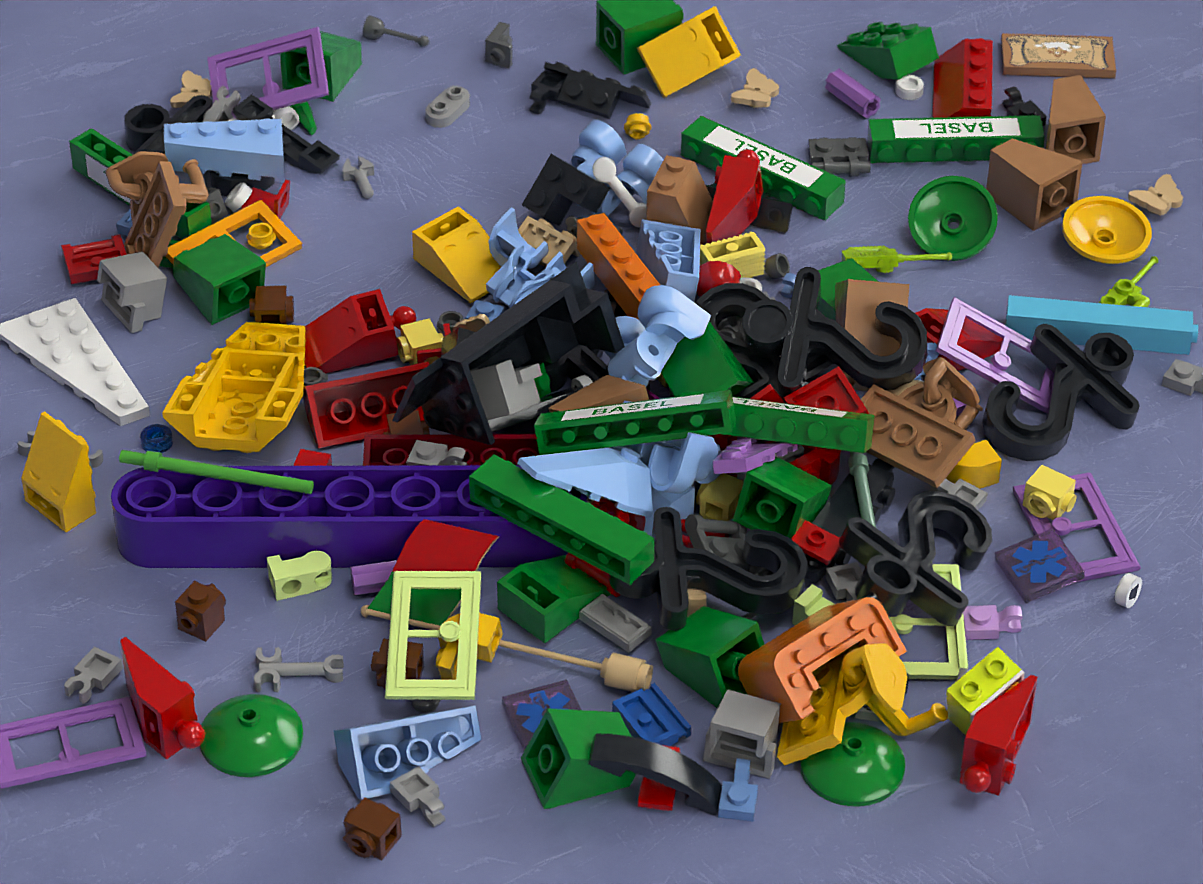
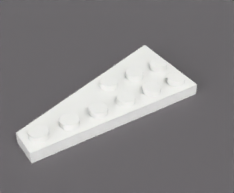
(73, 353)

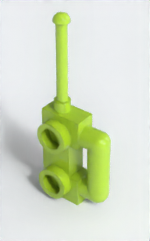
(885, 258)
(1126, 291)

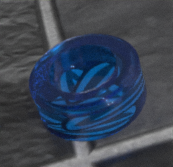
(156, 438)

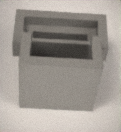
(132, 289)
(505, 388)
(744, 730)

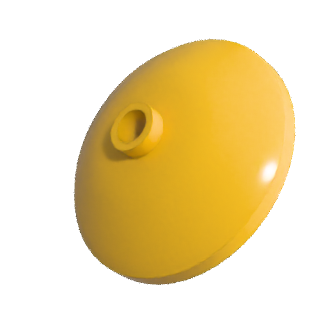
(1106, 229)

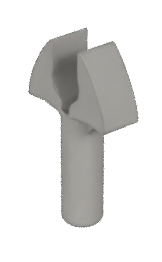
(360, 175)

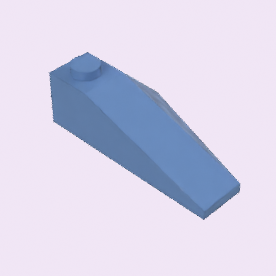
(387, 749)

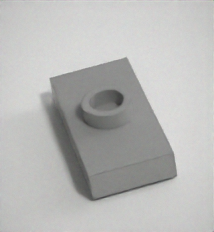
(615, 623)

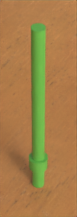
(155, 461)

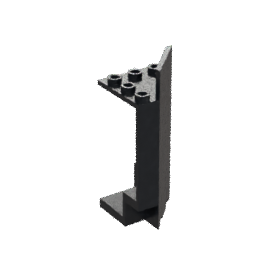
(537, 328)

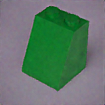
(630, 24)
(341, 62)
(219, 277)
(704, 366)
(780, 498)
(709, 651)
(561, 753)

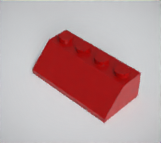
(964, 80)
(356, 405)

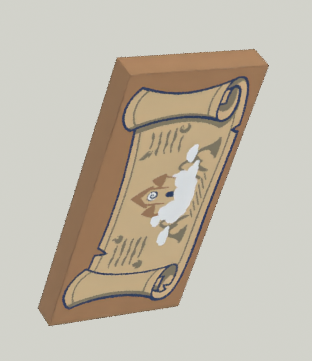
(1058, 55)

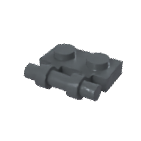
(840, 155)

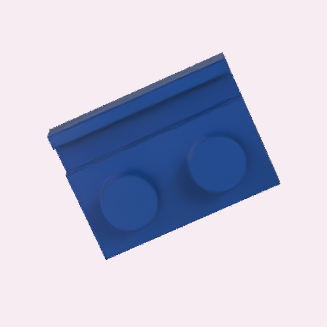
(652, 716)

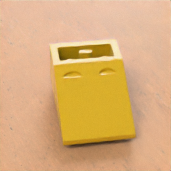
(689, 51)
(456, 252)
(59, 475)

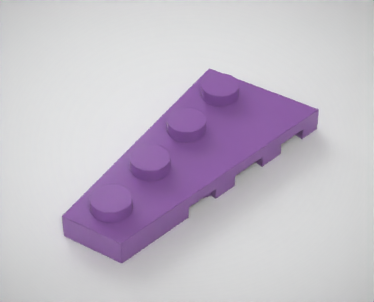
(748, 454)

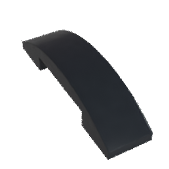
(296, 150)
(659, 763)

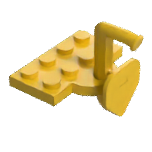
(847, 683)

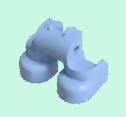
(639, 165)
(515, 256)
(649, 342)
(679, 461)

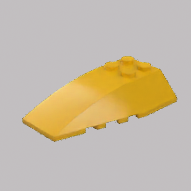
(243, 391)

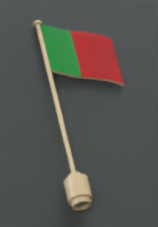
(453, 548)

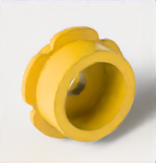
(637, 126)
(261, 236)

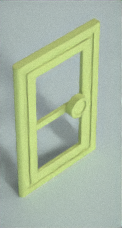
(467, 631)
(955, 637)

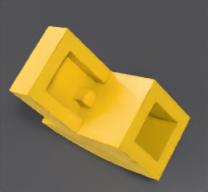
(978, 466)
(488, 640)

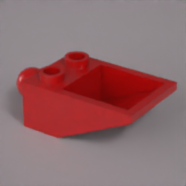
(736, 196)
(354, 333)
(971, 338)
(160, 703)
(996, 739)

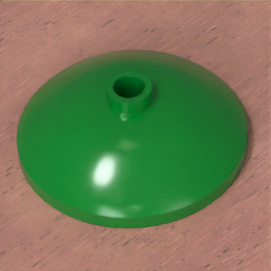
(949, 201)
(251, 735)
(858, 770)

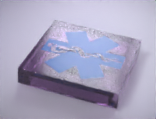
(1039, 565)
(529, 706)

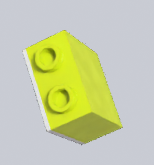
(981, 686)

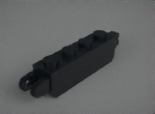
(845, 505)

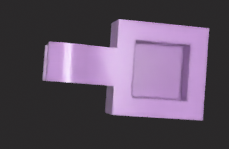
(986, 622)

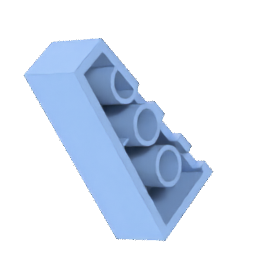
(228, 147)
(671, 255)

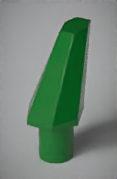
(305, 116)

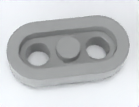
(447, 107)

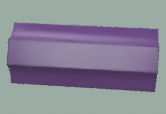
(852, 93)
(370, 577)

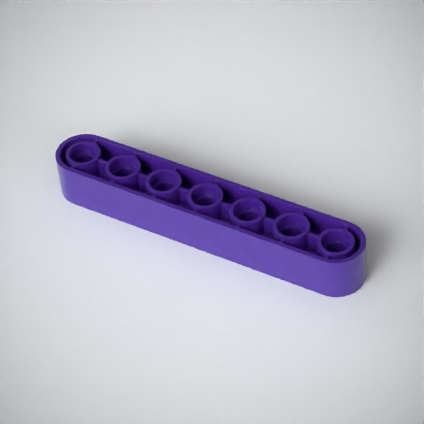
(351, 515)

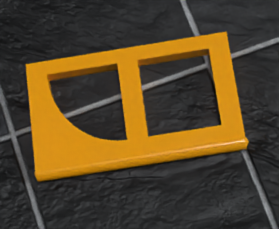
(236, 220)

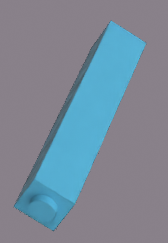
(1141, 326)

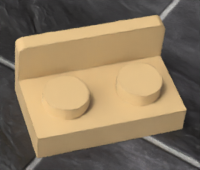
(537, 232)

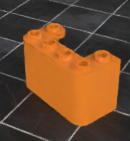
(785, 665)

